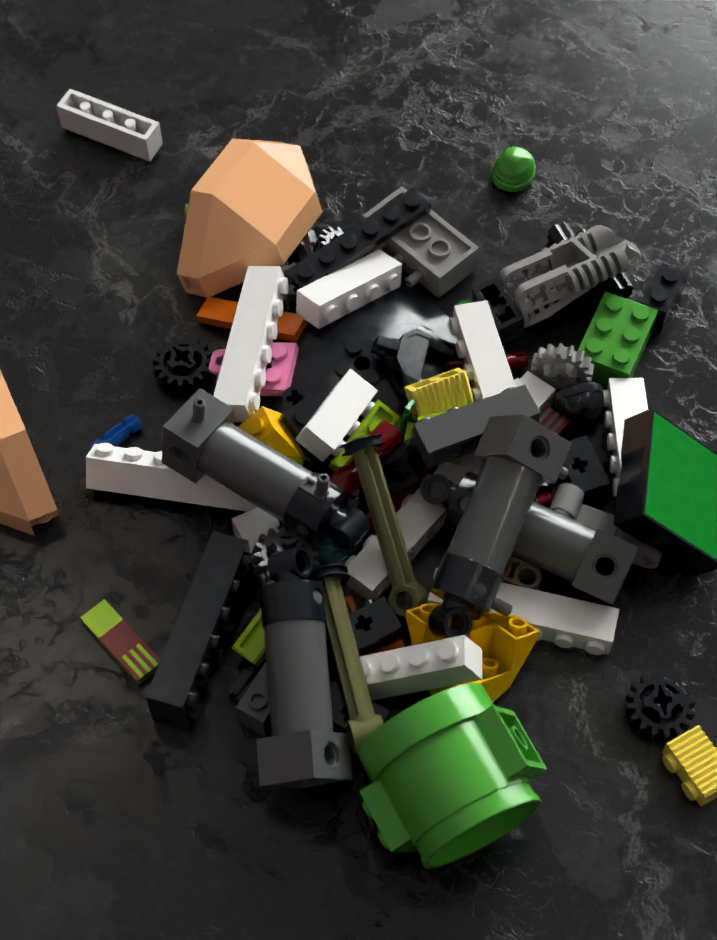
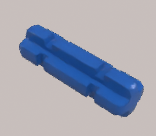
(120, 431)

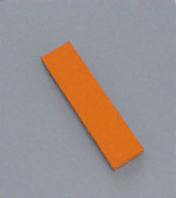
(222, 313)

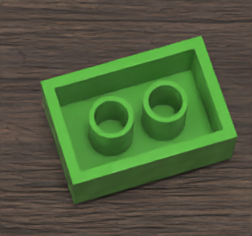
(617, 337)

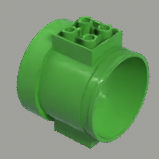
(449, 775)

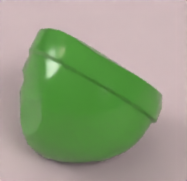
(513, 169)

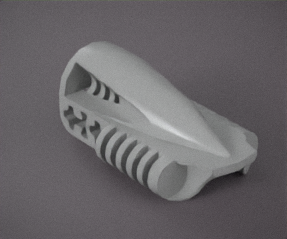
(566, 271)

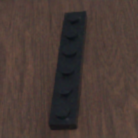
(360, 239)

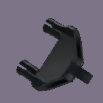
(407, 354)

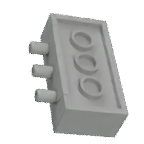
(429, 251)

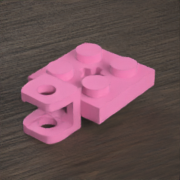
(278, 376)

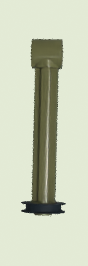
(385, 523)
(346, 656)

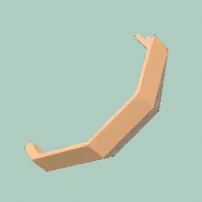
(246, 213)
(23, 488)

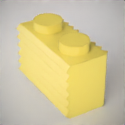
(440, 393)
(695, 763)

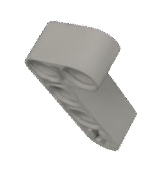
(569, 502)

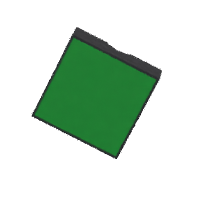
(668, 491)

